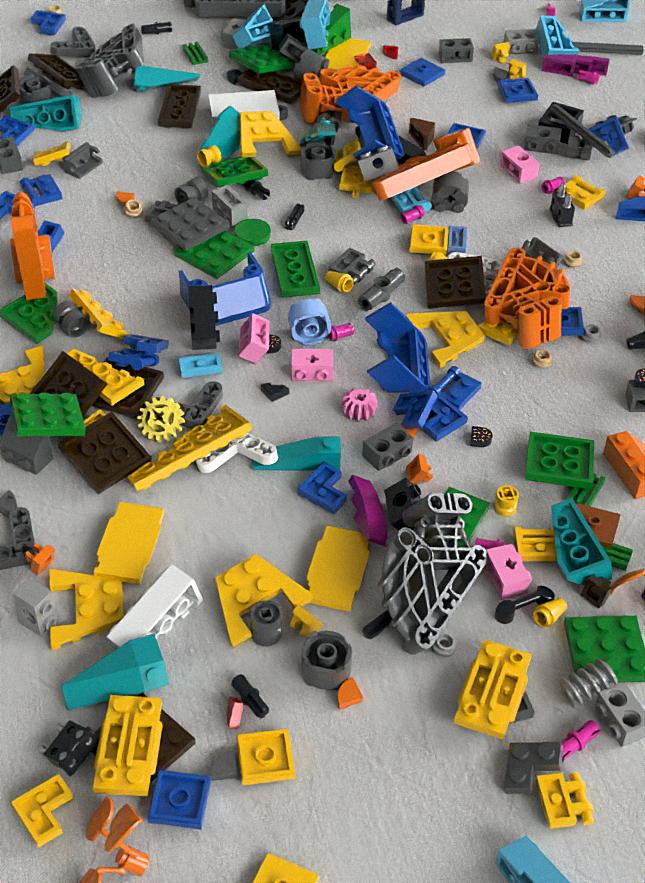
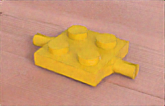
(353, 180)

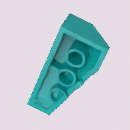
(151, 78)
(52, 114)
(320, 131)
(225, 133)
(305, 455)
(577, 546)
(124, 672)

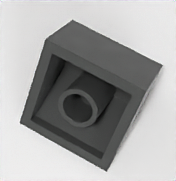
(27, 452)

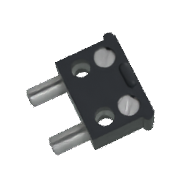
(562, 207)
(70, 746)

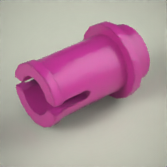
(588, 76)
(550, 185)
(416, 212)
(340, 331)
(488, 544)

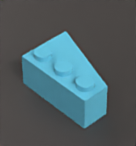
(604, 10)
(314, 23)
(255, 29)
(553, 39)
(527, 864)

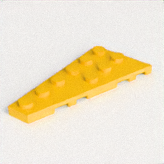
(192, 446)

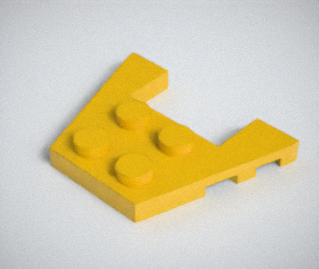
(264, 127)
(455, 330)
(25, 377)
(251, 583)
(97, 605)

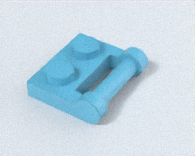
(405, 201)

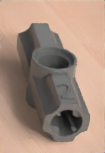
(381, 289)

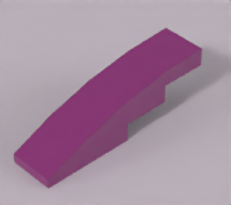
(572, 64)
(369, 512)

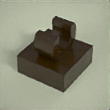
(596, 590)

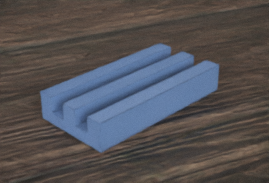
(456, 248)

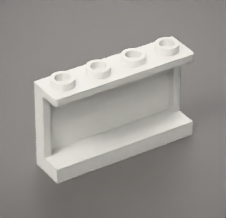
(243, 102)

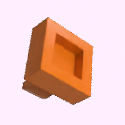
(636, 188)
(419, 470)
(42, 559)

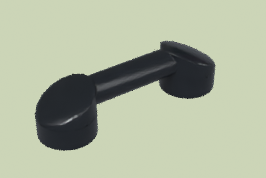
(506, 609)

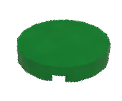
(253, 231)

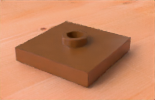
(602, 523)

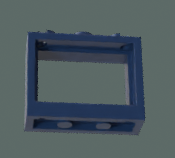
(397, 15)

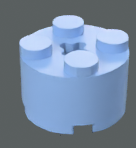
(309, 321)

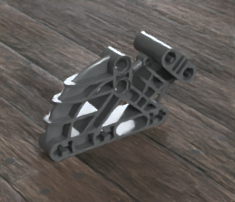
(235, 8)
(109, 60)
(427, 608)

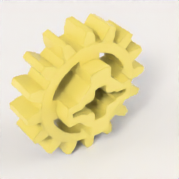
(169, 412)

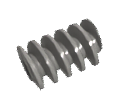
(587, 681)

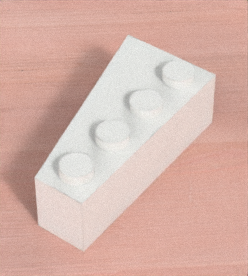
(158, 607)

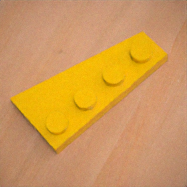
(97, 315)
(119, 382)

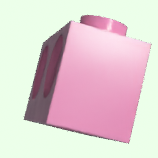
(254, 338)

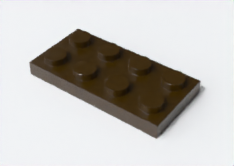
(57, 69)
(285, 86)
(179, 106)

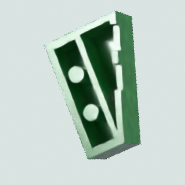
(338, 29)

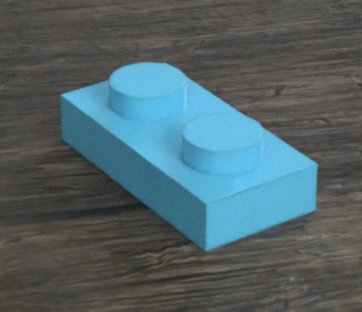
(200, 365)

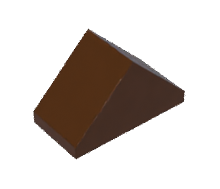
(422, 131)

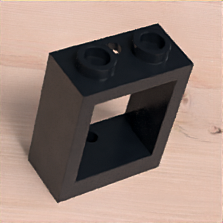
(566, 130)

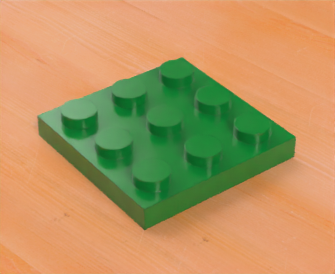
(262, 59)
(235, 170)
(216, 254)
(47, 414)
(560, 460)
(609, 638)

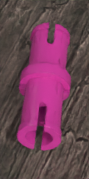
(577, 739)

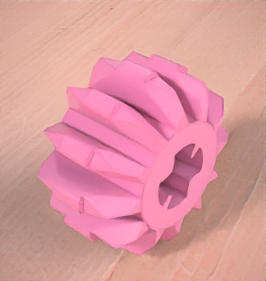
(359, 404)

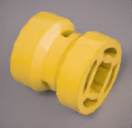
(209, 156)
(506, 500)

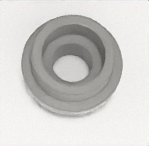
(592, 333)
(447, 639)

